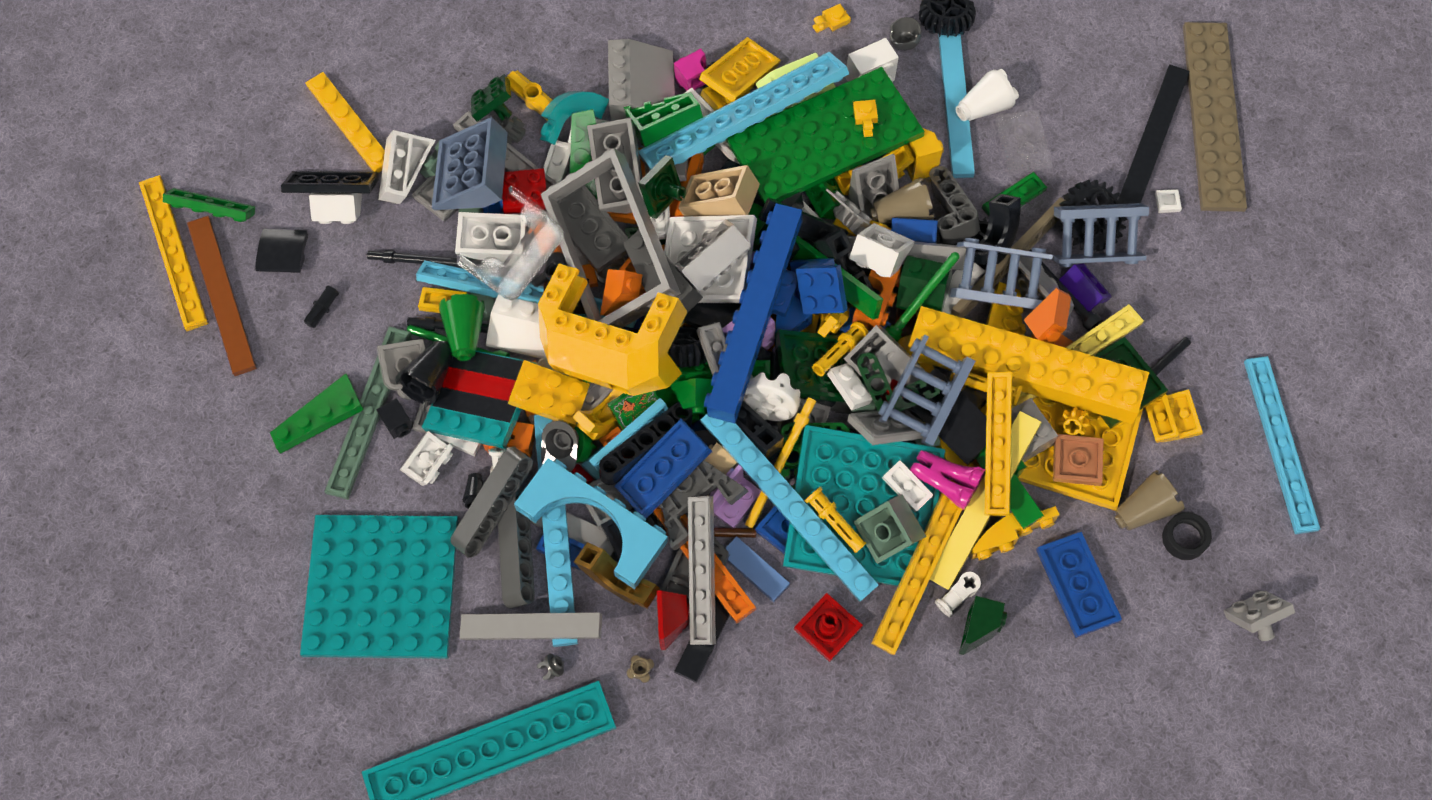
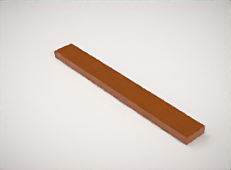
(221, 296)

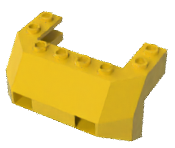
(605, 352)

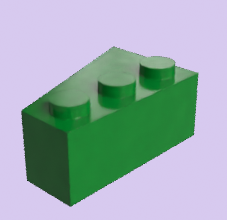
(663, 118)

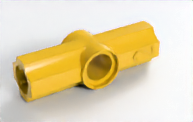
(526, 89)

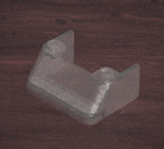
(528, 256)

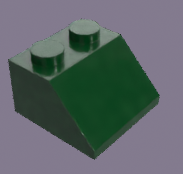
(914, 278)
(982, 622)

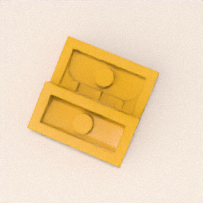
(1173, 417)

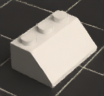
(515, 327)

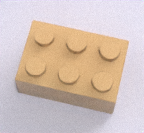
(720, 193)

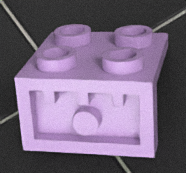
(733, 514)

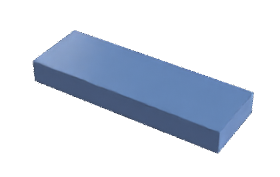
(756, 569)

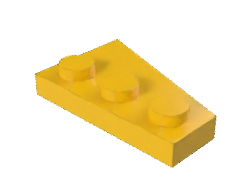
(1005, 316)

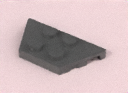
(678, 575)

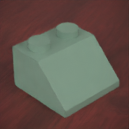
(889, 528)

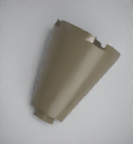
(907, 202)
(1149, 503)

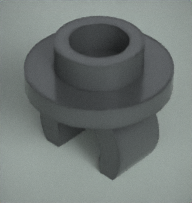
(554, 665)

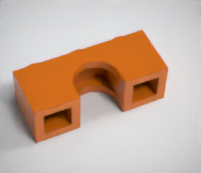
(886, 287)

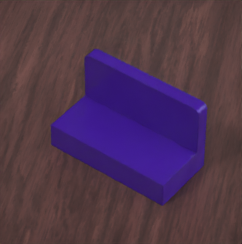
(1085, 286)

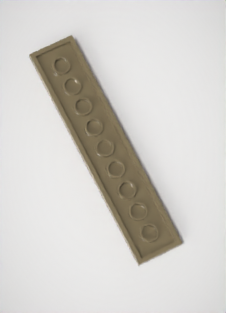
(1214, 117)

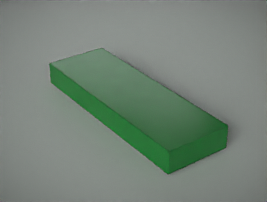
(1026, 189)

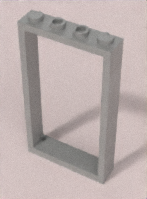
(572, 182)

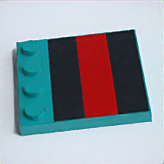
(476, 400)

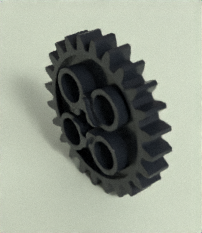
(1090, 191)

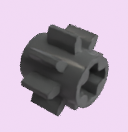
(514, 128)

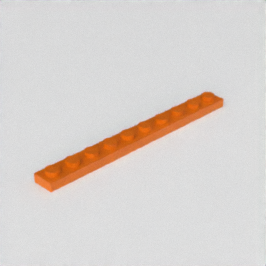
(726, 587)

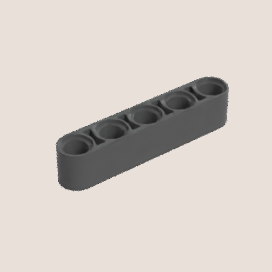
(491, 502)
(515, 557)

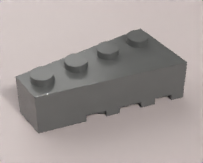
(643, 265)

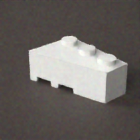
(401, 164)

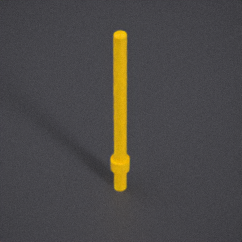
(801, 421)

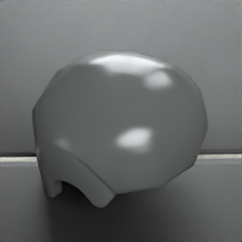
(905, 33)

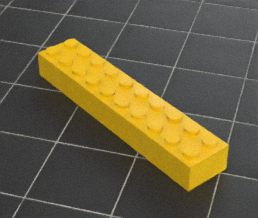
(1035, 364)

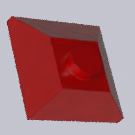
(672, 616)

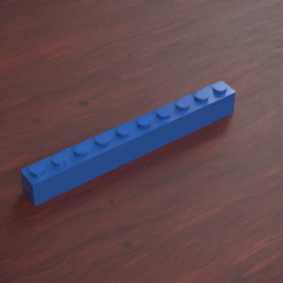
(754, 314)

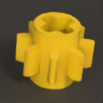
(1068, 422)

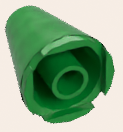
(462, 323)

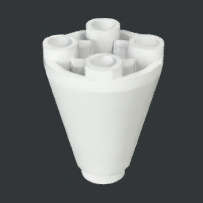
(988, 97)

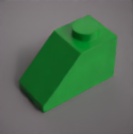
(692, 393)

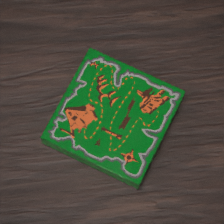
(628, 407)

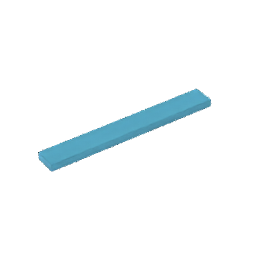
(954, 91)
(1281, 445)

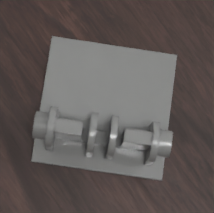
(849, 214)

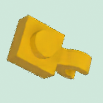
(833, 18)
(865, 114)

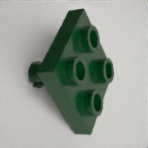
(492, 99)
(661, 187)

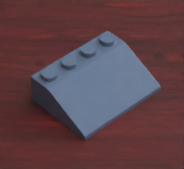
(471, 167)

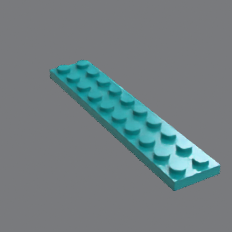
(493, 747)

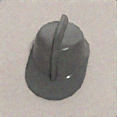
(560, 443)

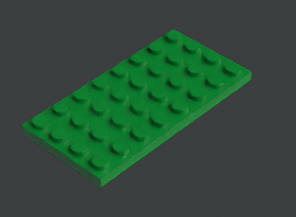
(821, 137)

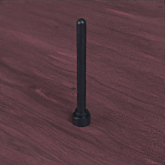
(1089, 319)

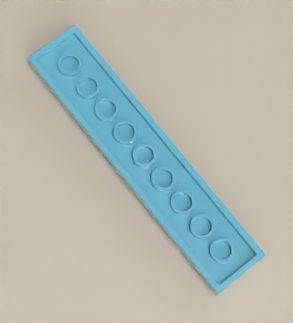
(746, 111)

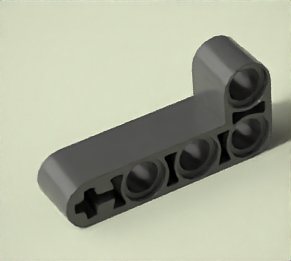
(962, 215)

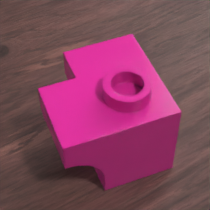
(689, 70)

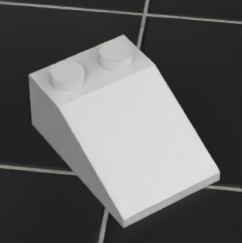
(488, 235)

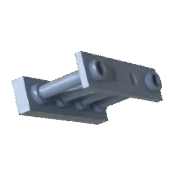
(1090, 214)
(987, 293)
(949, 389)

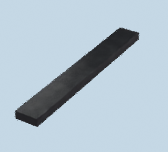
(1153, 135)

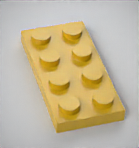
(739, 69)

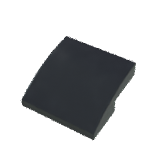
(281, 250)

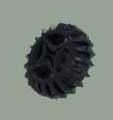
(947, 16)
(687, 348)

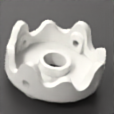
(772, 398)

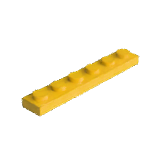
(347, 121)
(998, 444)

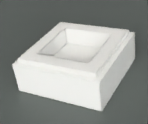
(1168, 201)

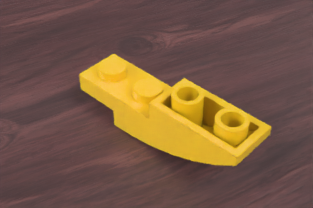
(1004, 533)

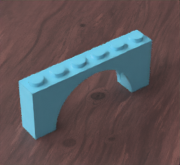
(557, 486)

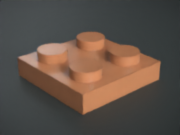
(1078, 460)

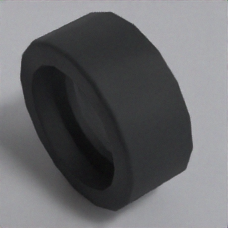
(1198, 523)

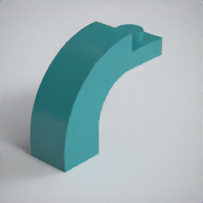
(562, 108)

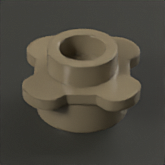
(636, 662)

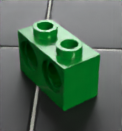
(823, 201)

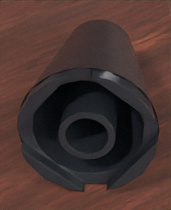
(426, 373)

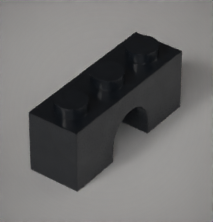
(837, 246)

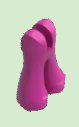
(966, 476)

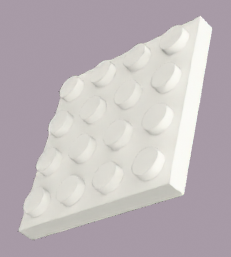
(687, 232)

